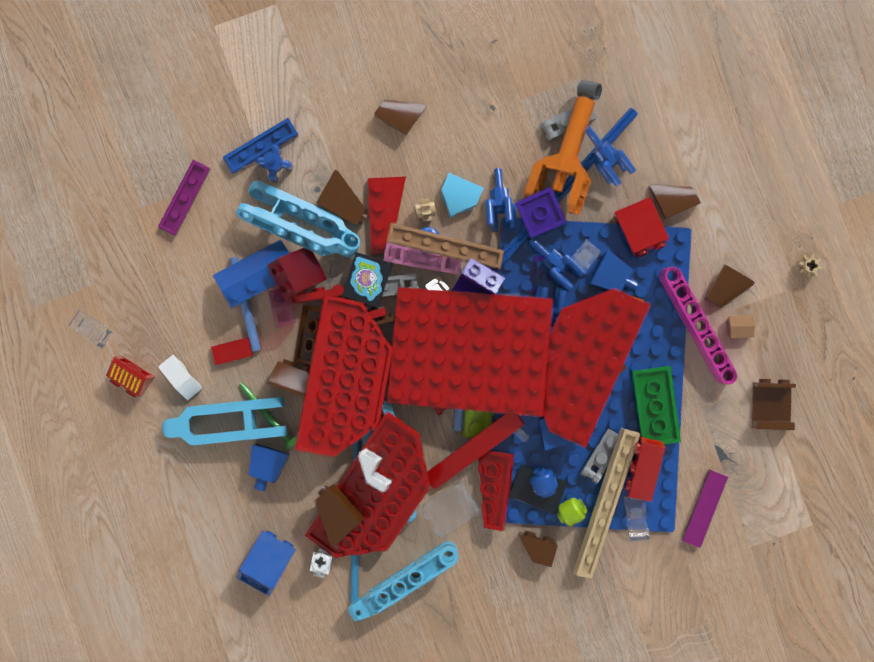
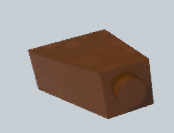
(342, 201)
(337, 513)

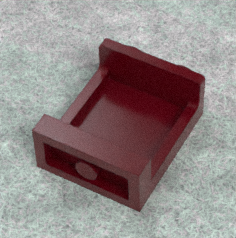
(296, 272)

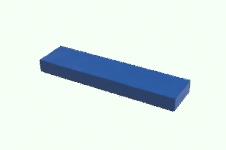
(260, 145)

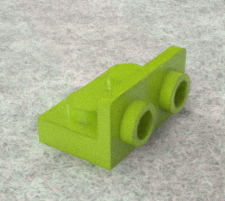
(475, 422)

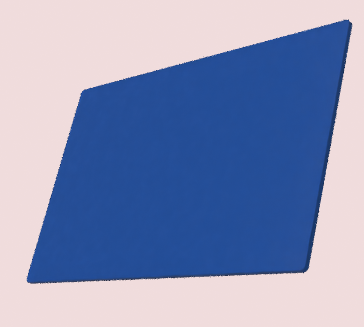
(656, 345)

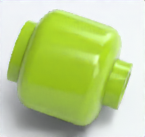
(571, 511)

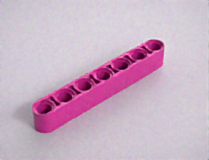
(706, 331)

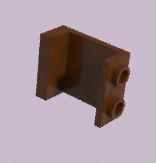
(772, 405)

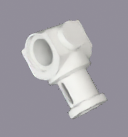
(321, 563)

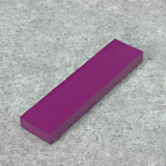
(184, 197)
(704, 508)

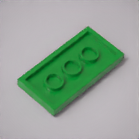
(656, 404)

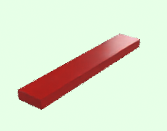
(474, 449)

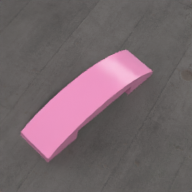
(418, 259)

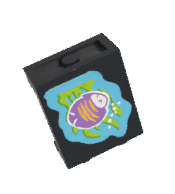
(367, 280)

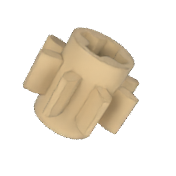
(425, 210)
(804, 268)

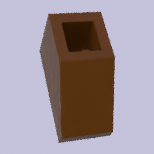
(539, 549)

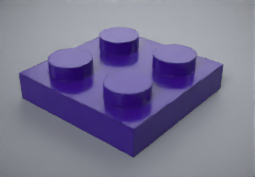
(540, 213)

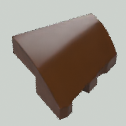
(400, 114)

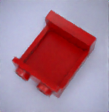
(642, 227)

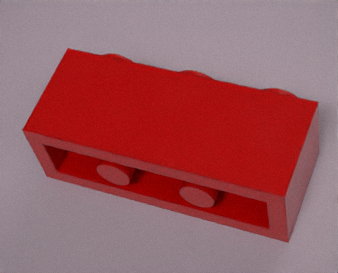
(645, 469)

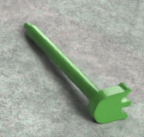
(290, 442)

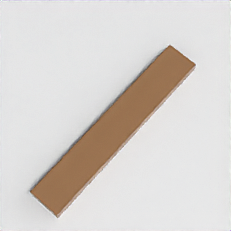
(444, 246)

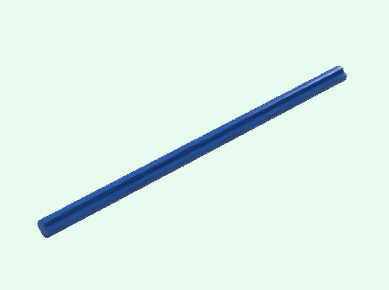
(587, 163)

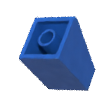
(266, 562)

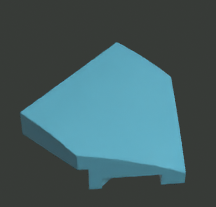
(459, 195)

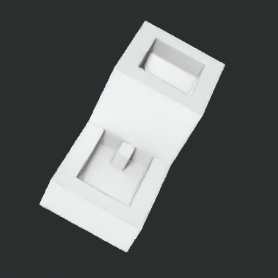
(179, 377)
(369, 465)

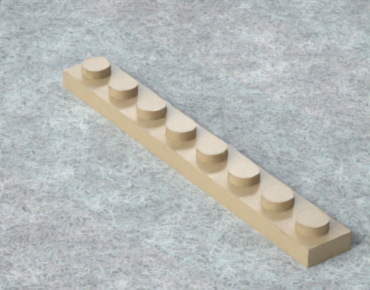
(606, 503)

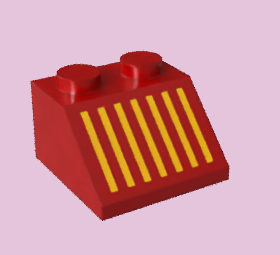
(129, 376)

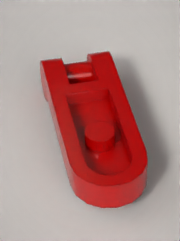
(317, 294)

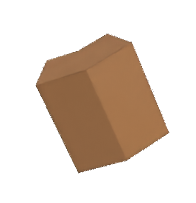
(741, 326)

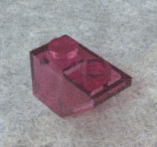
(281, 309)

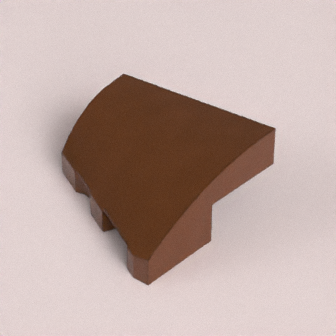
(674, 198)
(727, 286)

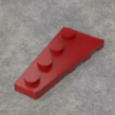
(384, 207)
(495, 481)

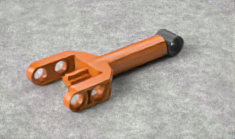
(566, 160)

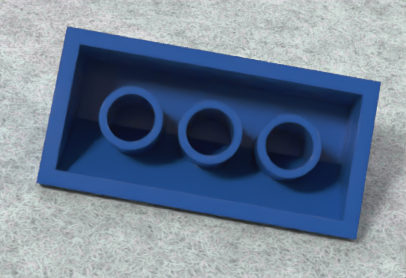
(250, 275)

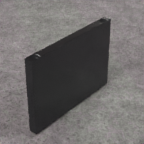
(524, 492)

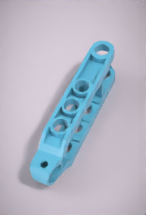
(284, 202)
(180, 426)
(427, 566)

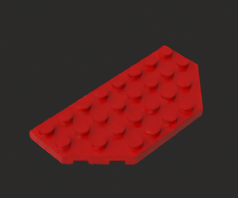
(586, 358)
(344, 379)
(383, 511)

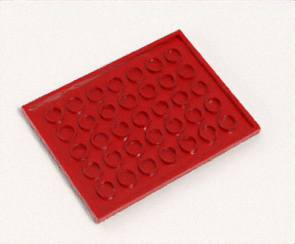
(470, 351)

